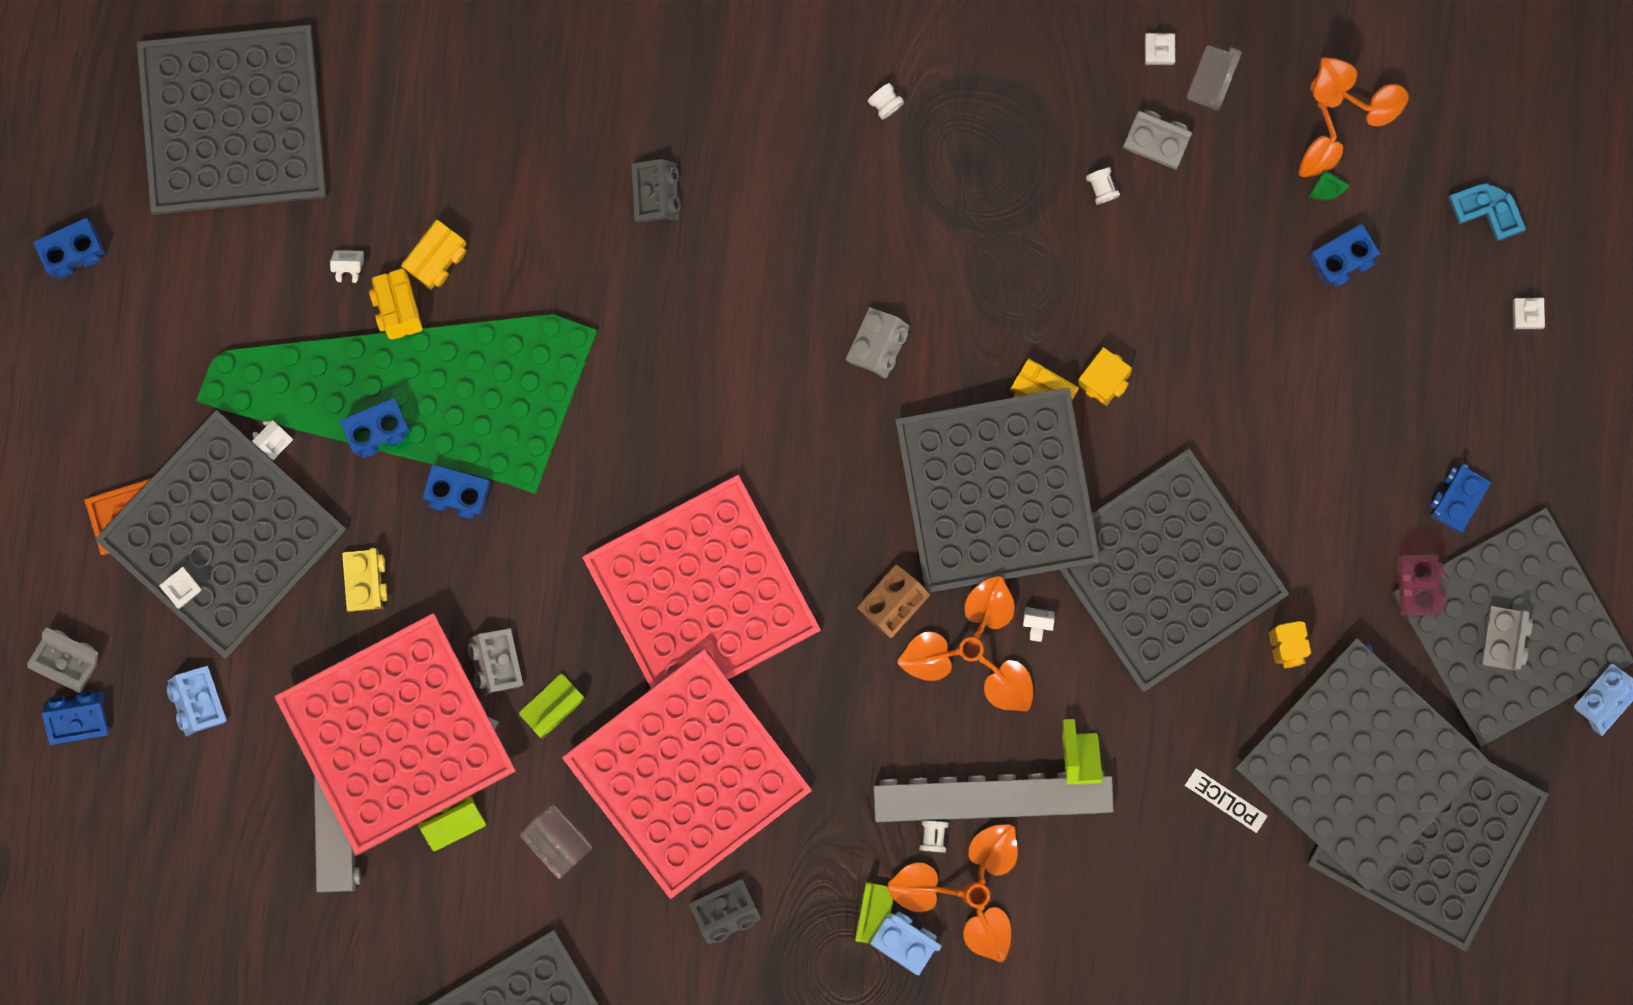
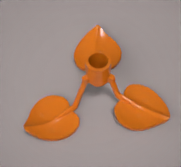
(1328, 89)
(991, 606)
(989, 931)

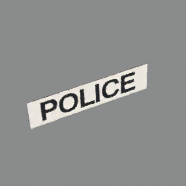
(1226, 800)

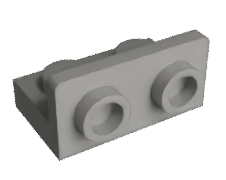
(1157, 139)
(1506, 638)
(494, 662)

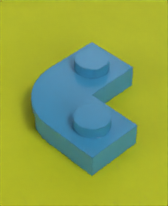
(1493, 203)

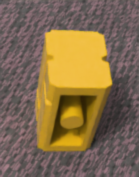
(434, 255)
(396, 304)
(1038, 379)
(1290, 644)

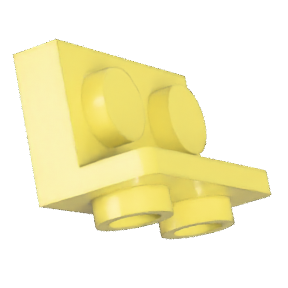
(363, 580)

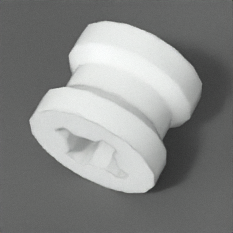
(886, 101)

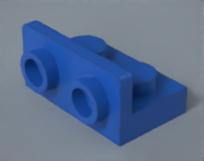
(1460, 498)
(74, 717)

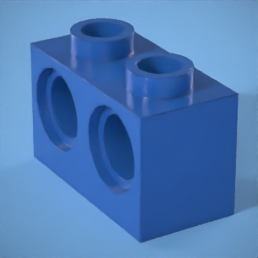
(67, 241)
(1341, 251)
(373, 420)
(459, 484)

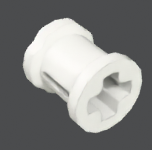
(1103, 185)
(933, 836)

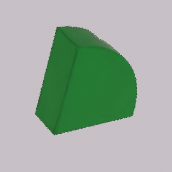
(1328, 187)

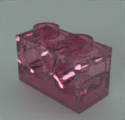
(1411, 585)

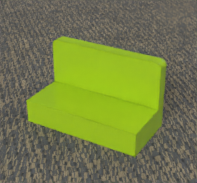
(551, 706)
(1081, 755)
(452, 824)
(874, 906)

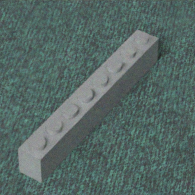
(989, 798)

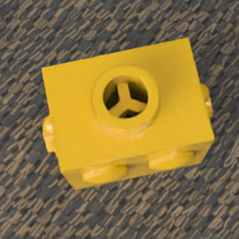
(1105, 377)

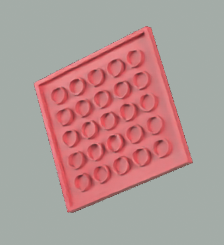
(700, 583)
(395, 734)
(687, 774)

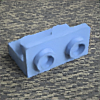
(1606, 699)
(195, 701)
(903, 942)

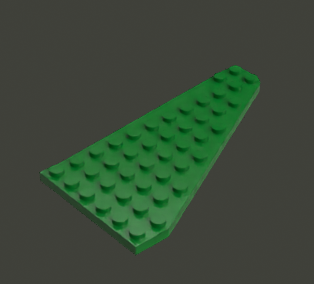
(471, 393)

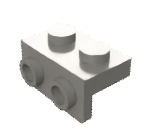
(878, 342)
(64, 659)

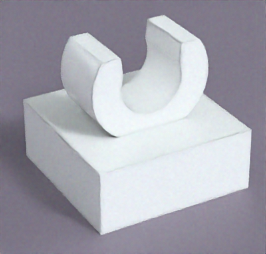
(1159, 49)
(347, 261)
(1528, 313)
(272, 439)
(180, 587)
(1038, 620)

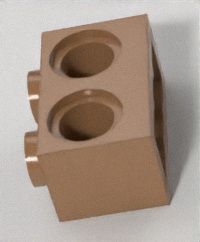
(893, 601)

